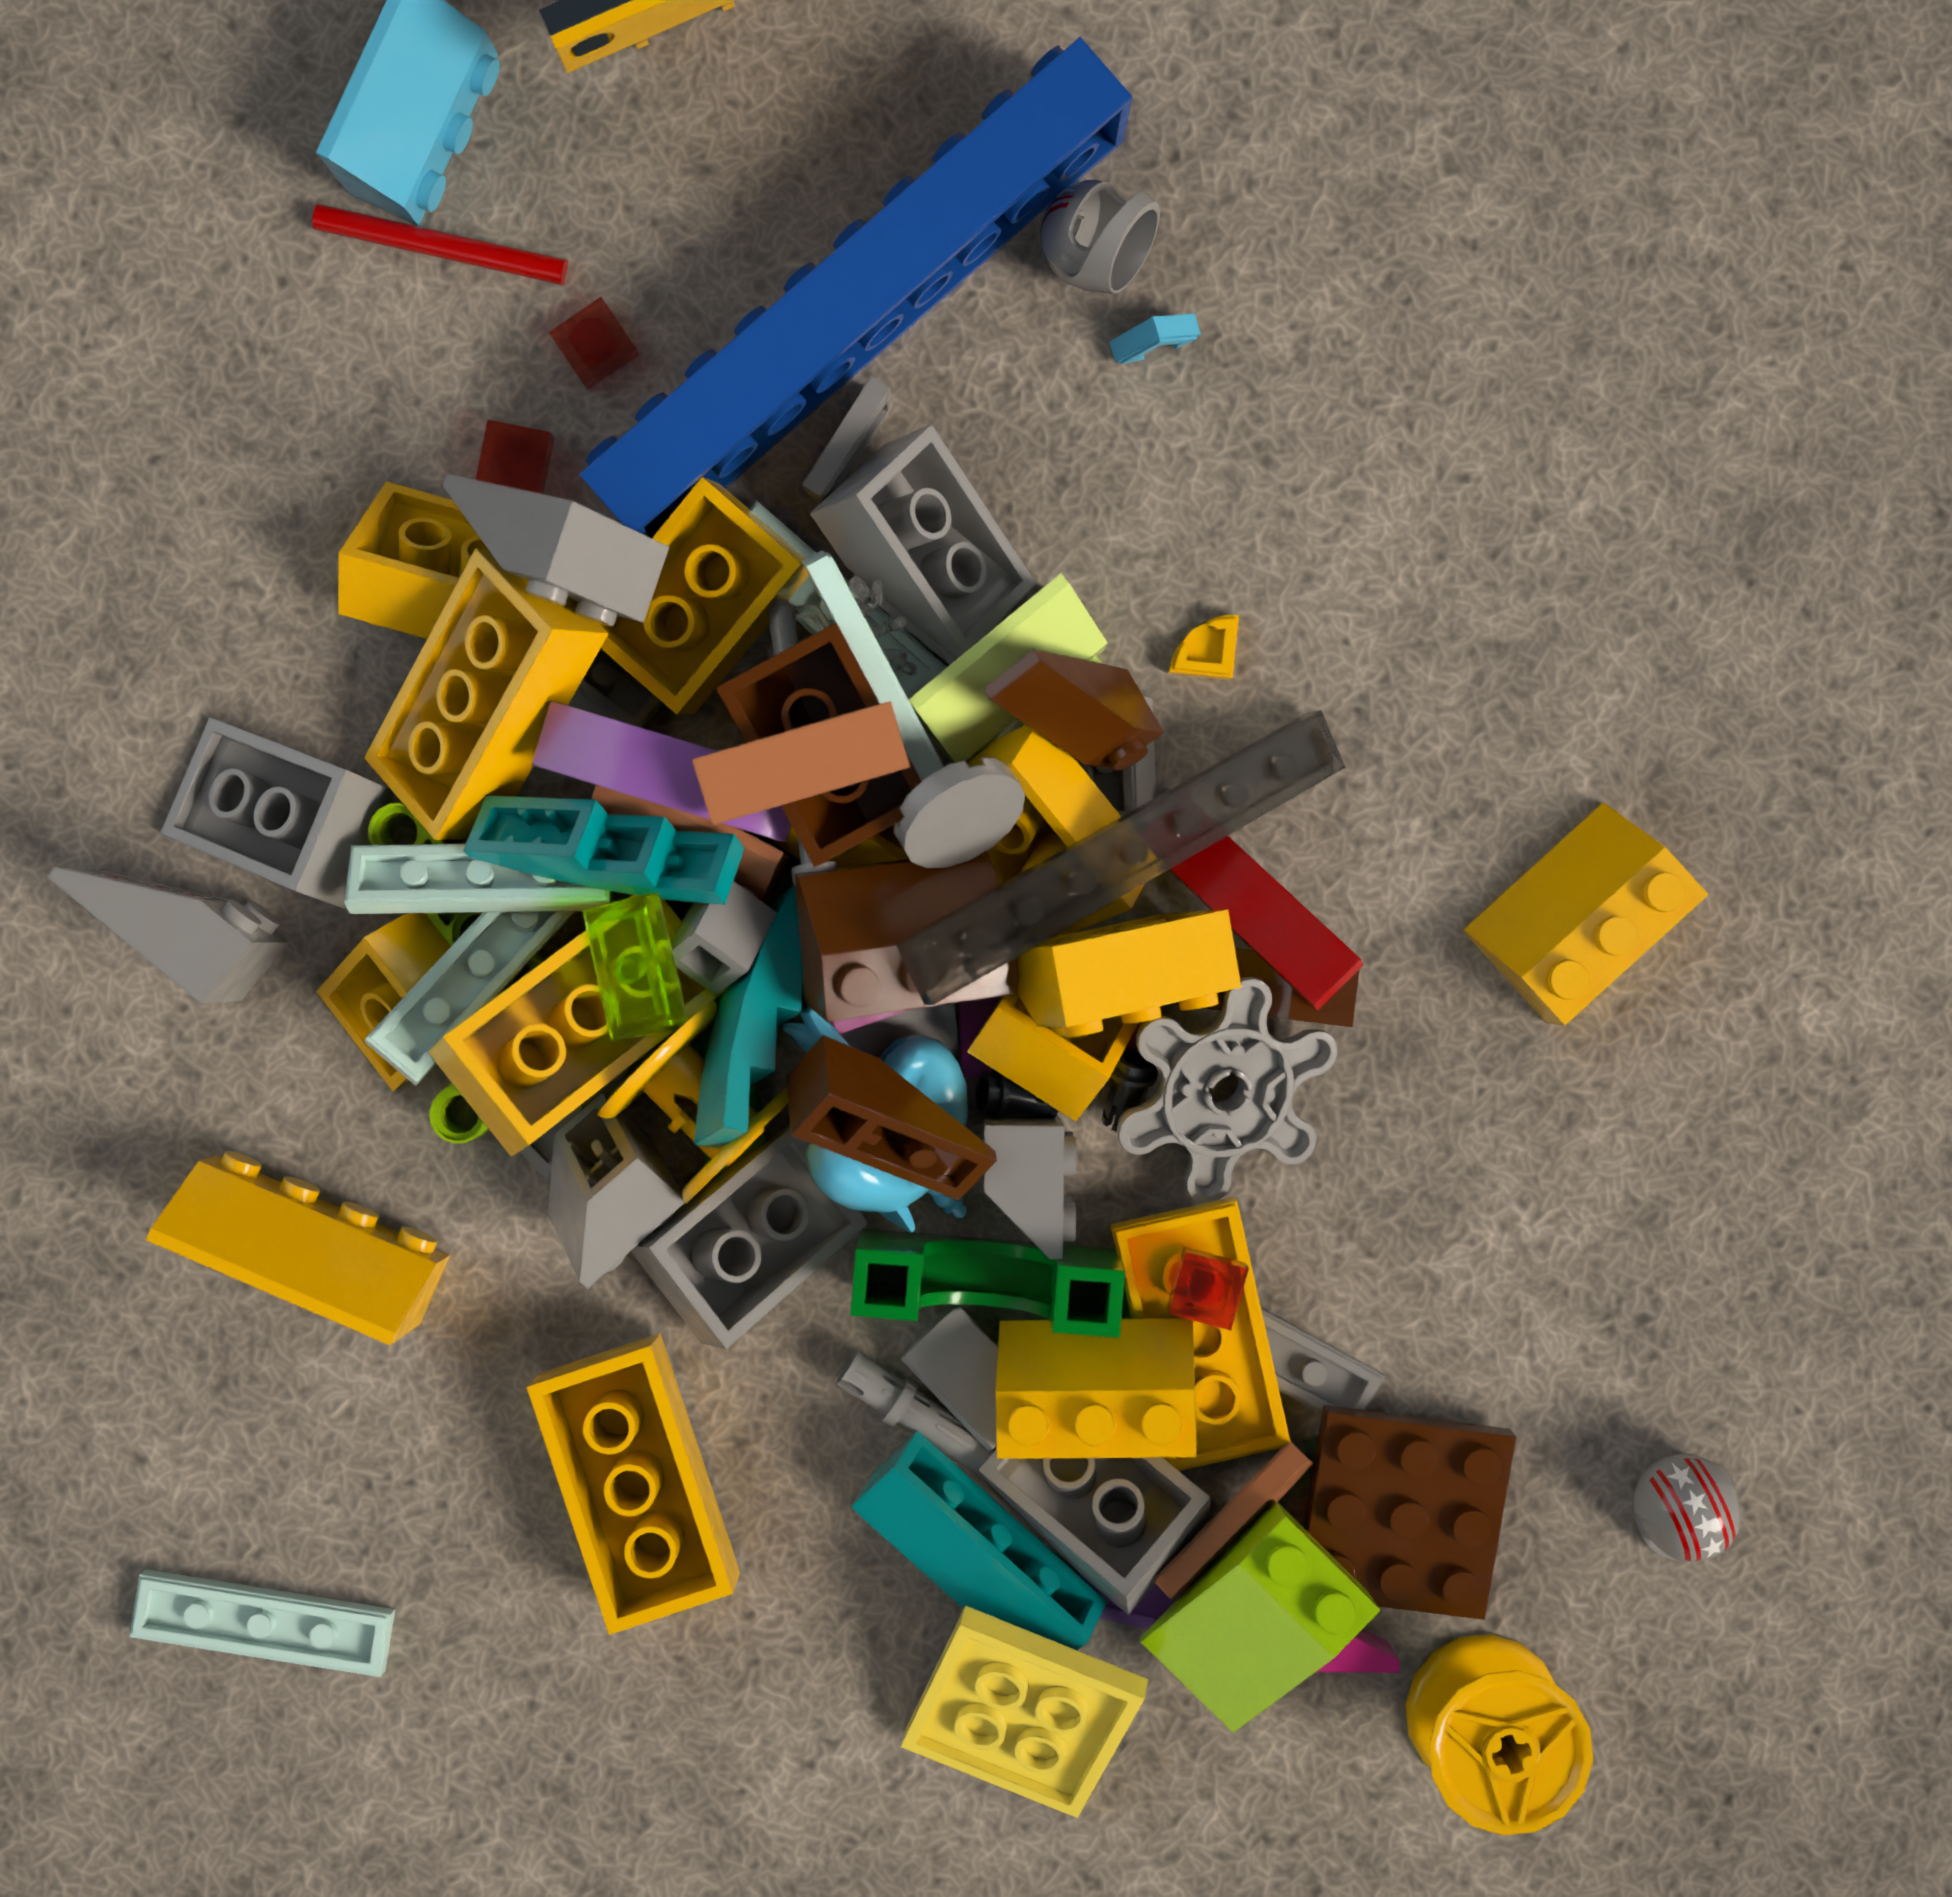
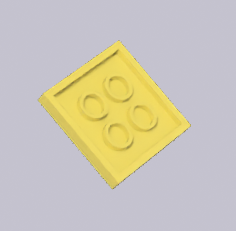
(1023, 1712)

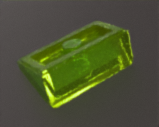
(635, 967)

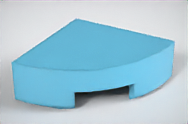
(1152, 333)

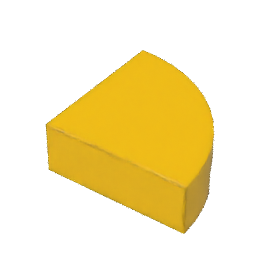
(1208, 650)

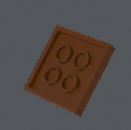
(1411, 1506)

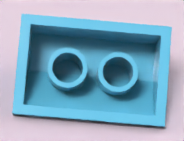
(409, 106)

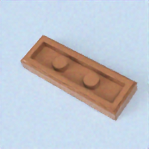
(801, 763)
(1233, 1519)

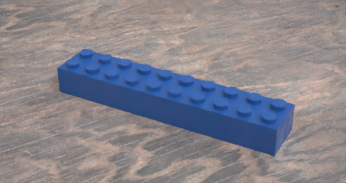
(865, 290)

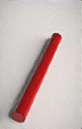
(439, 244)

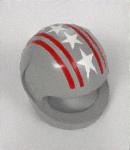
(1097, 236)
(1686, 1508)

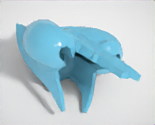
(860, 1187)

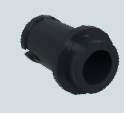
(1128, 1085)
(1001, 1095)

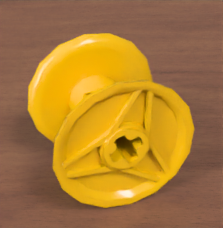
(674, 1079)
(1498, 1734)

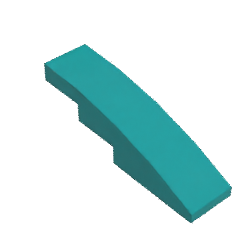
(604, 851)
(745, 1028)

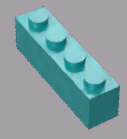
(975, 1545)

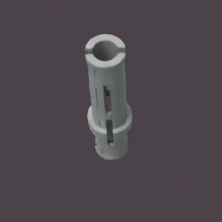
(911, 1409)

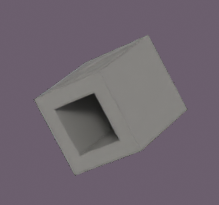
(721, 941)

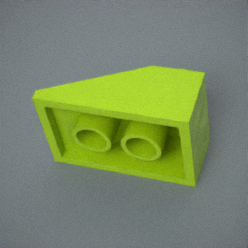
(1260, 1619)

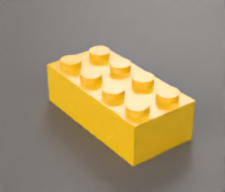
(545, 1045)
(634, 1483)

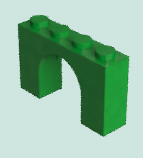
(912, 1270)

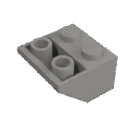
(1030, 1175)
(607, 1190)

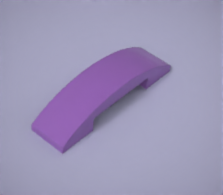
(636, 764)

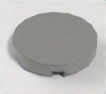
(959, 813)

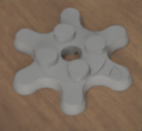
(1250, 1119)

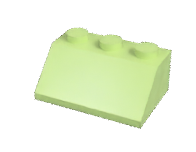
(955, 705)

